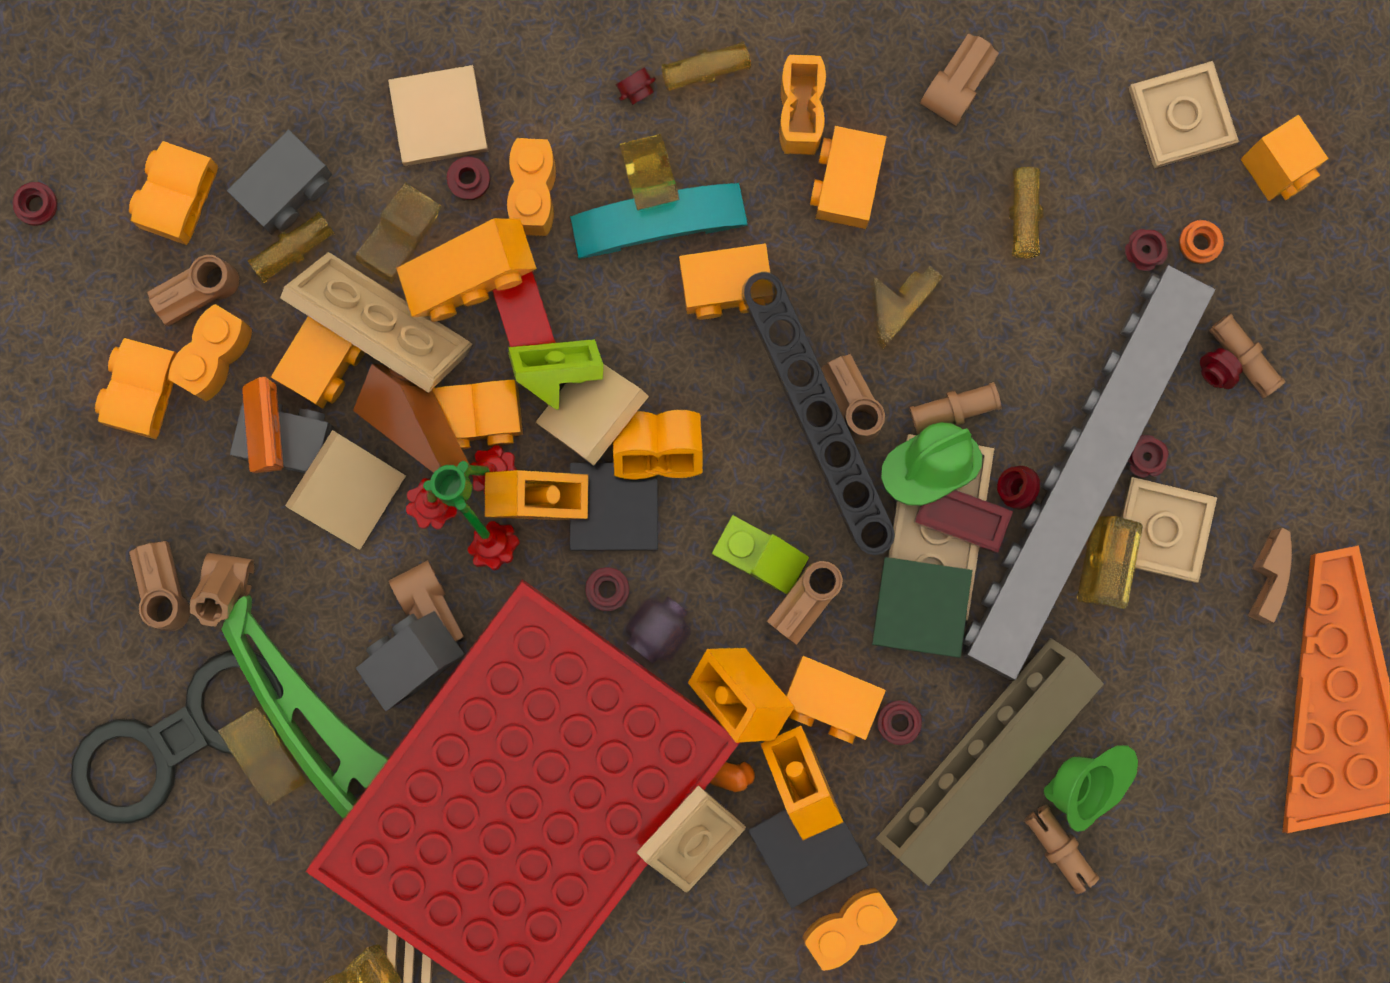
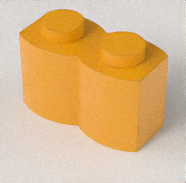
(802, 108)
(533, 176)
(173, 192)
(216, 343)
(137, 389)
(482, 411)
(659, 445)
(839, 935)

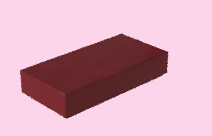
(966, 519)

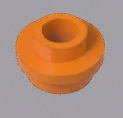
(1210, 232)

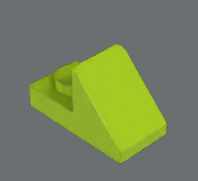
(547, 365)
(760, 555)

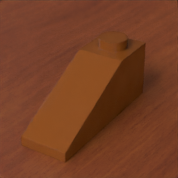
(408, 417)

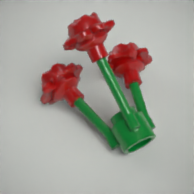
(449, 488)

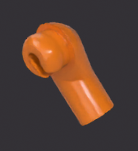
(734, 777)

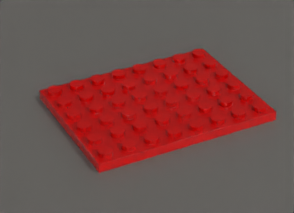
(522, 798)

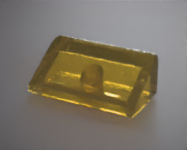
(1110, 562)

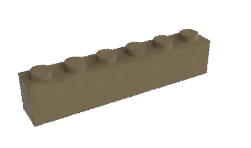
(990, 761)

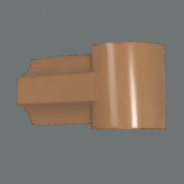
(956, 86)
(190, 289)
(853, 396)
(156, 582)
(220, 586)
(422, 593)
(803, 604)

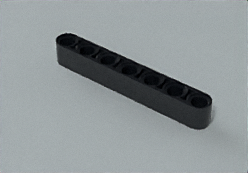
(835, 427)

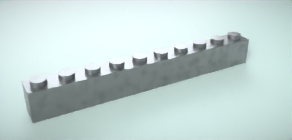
(1088, 472)

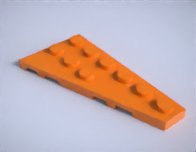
(1341, 702)

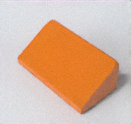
(262, 426)

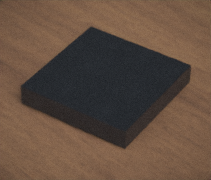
(619, 512)
(810, 864)

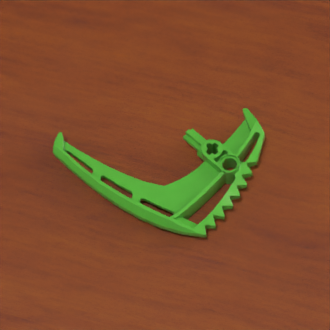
(356, 755)

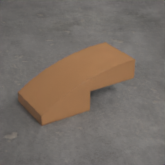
(1275, 564)

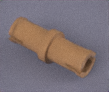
(1249, 354)
(956, 407)
(1061, 849)

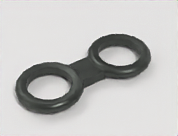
(169, 741)

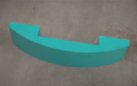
(622, 225)

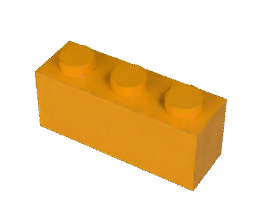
(466, 269)

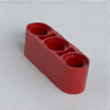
(524, 313)

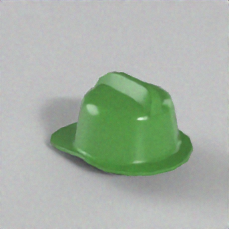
(931, 464)
(1092, 786)

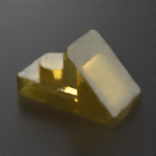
(892, 311)

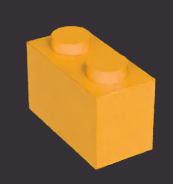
(1285, 160)
(849, 178)
(716, 279)
(317, 363)
(536, 495)
(740, 694)
(833, 699)
(801, 783)

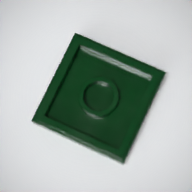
(921, 607)

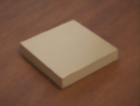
(1183, 114)
(438, 115)
(593, 413)
(345, 490)
(1173, 529)
(691, 839)

